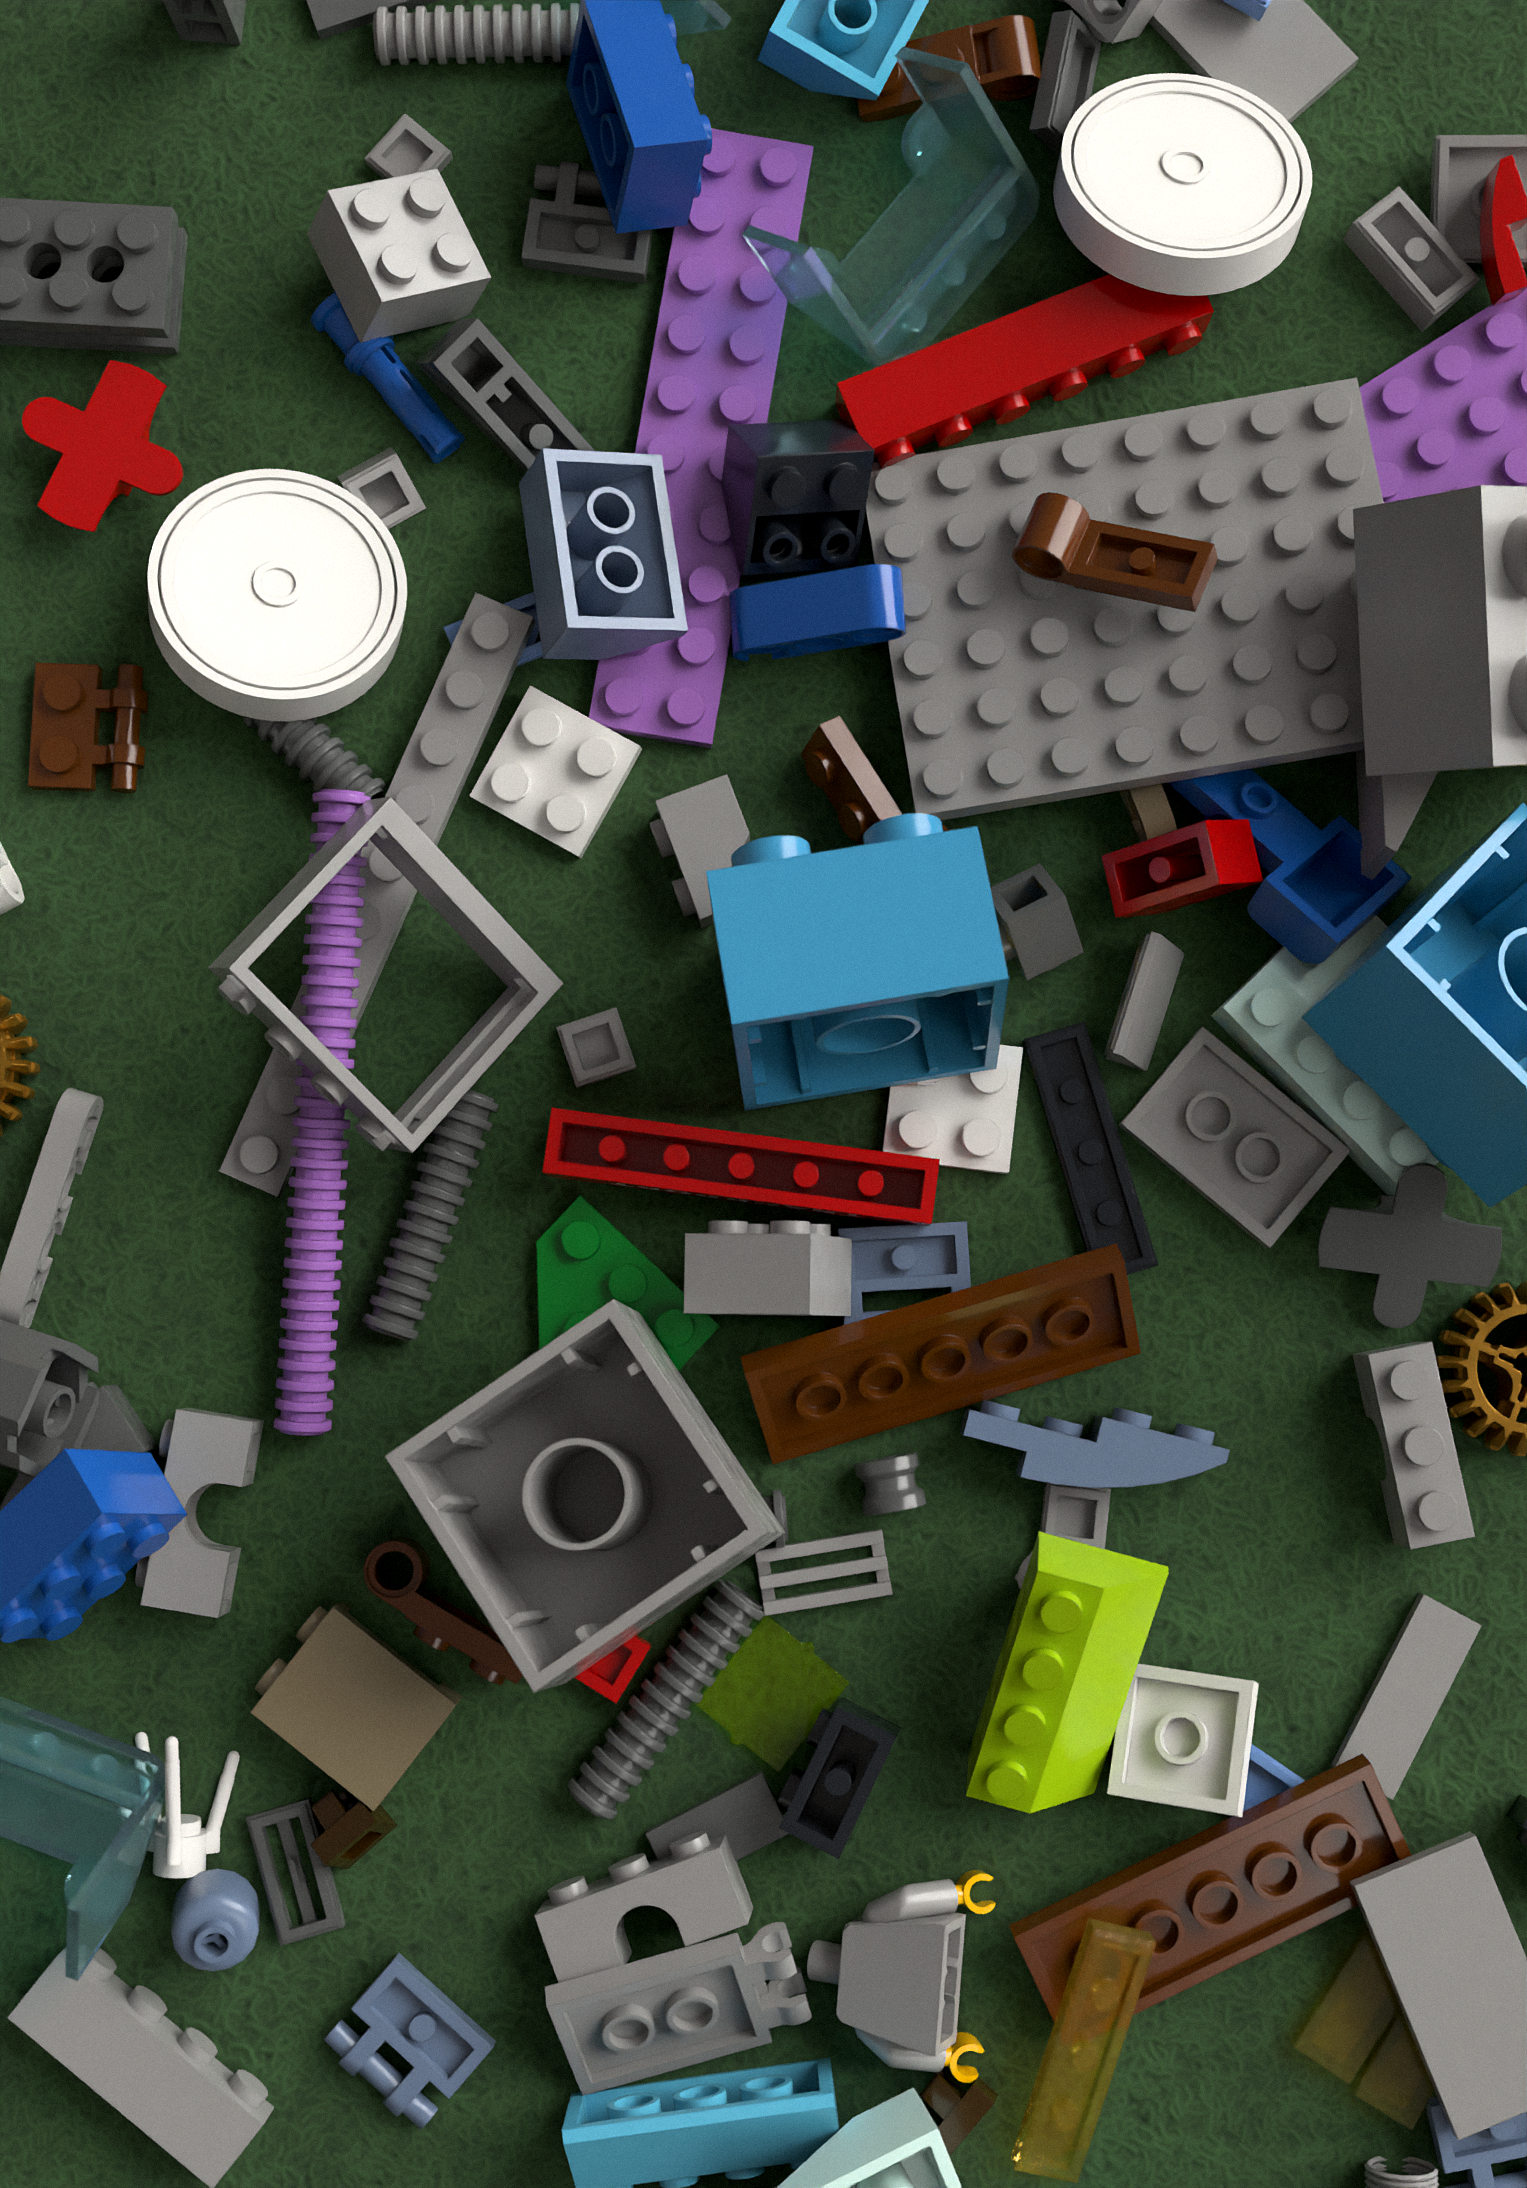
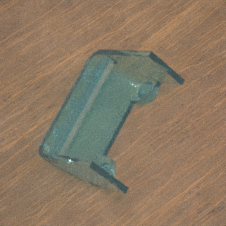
(934, 238)
(82, 1804)

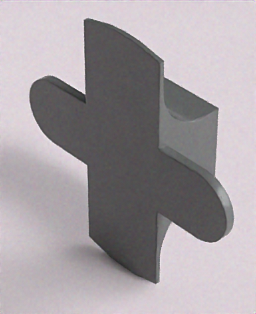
(1408, 1244)

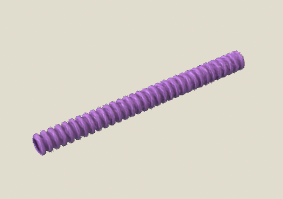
(320, 1137)

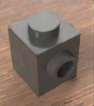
(1035, 922)

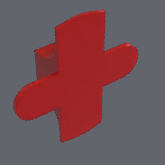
(103, 447)

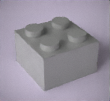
(398, 254)
(753, 1272)

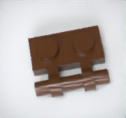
(67, 727)

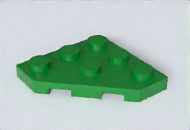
(589, 1263)

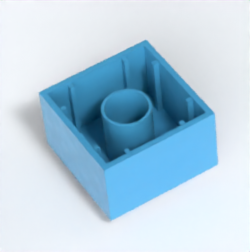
(859, 961)
(1442, 1013)

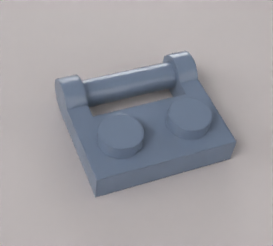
(906, 1260)

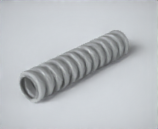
(474, 34)

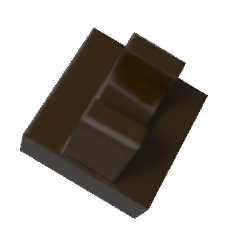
(348, 1829)
(956, 2107)

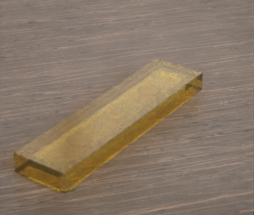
(1083, 2050)

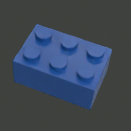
(637, 113)
(77, 1537)

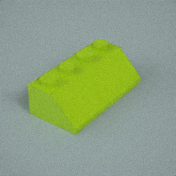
(1062, 1674)

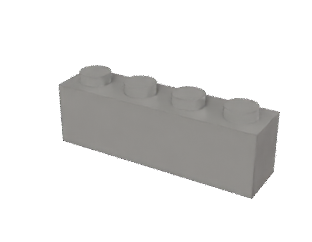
(145, 2064)

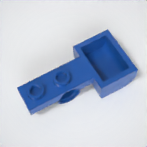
(1315, 877)

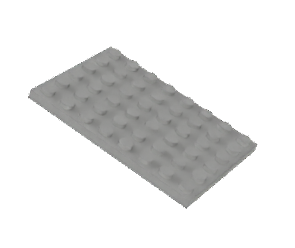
(1070, 692)

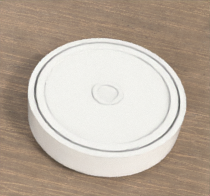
(1182, 184)
(276, 594)

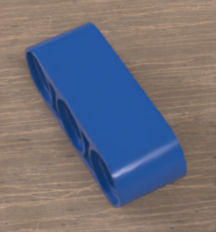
(818, 612)

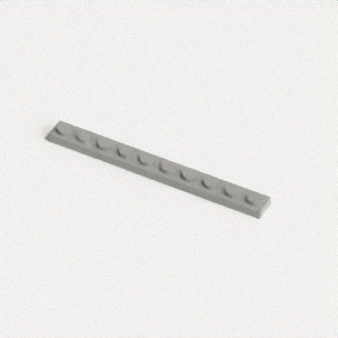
(427, 791)

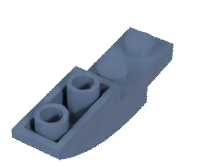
(1117, 1455)

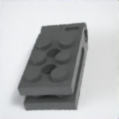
(87, 248)

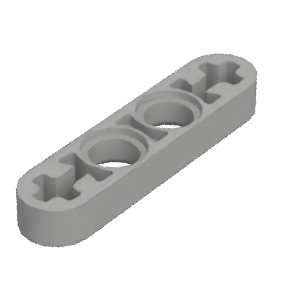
(47, 1204)

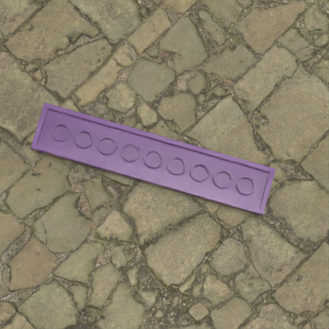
(707, 372)

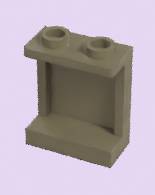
(352, 1704)

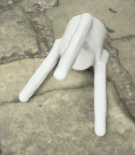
(178, 1838)

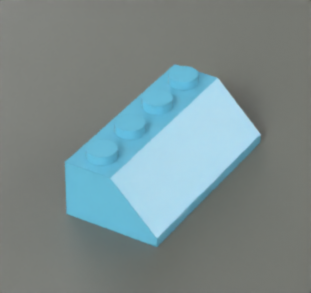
(840, 43)
(700, 2126)

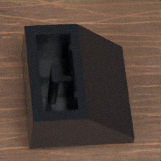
(796, 494)

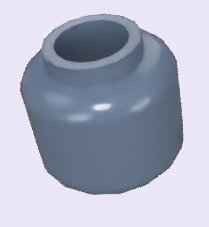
(215, 1920)

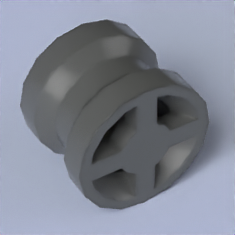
(890, 1484)

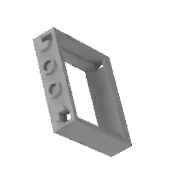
(465, 910)

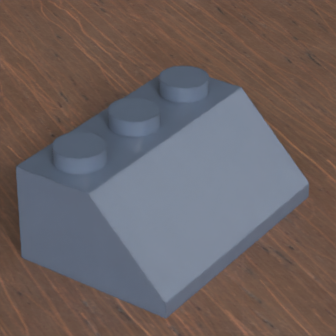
(601, 553)

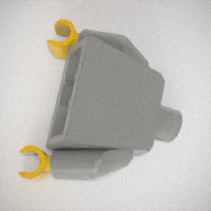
(904, 1974)

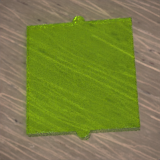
(772, 1693)

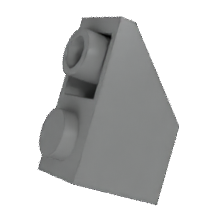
(702, 832)

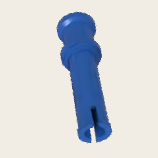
(391, 379)

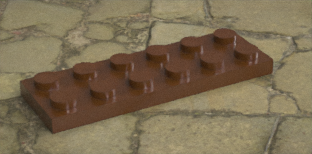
(943, 1353)
(1229, 1886)

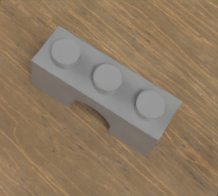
(1423, 1472)
(190, 1569)
(694, 1885)

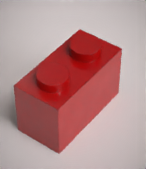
(1182, 867)

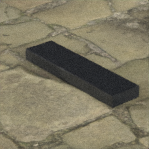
(1089, 1145)

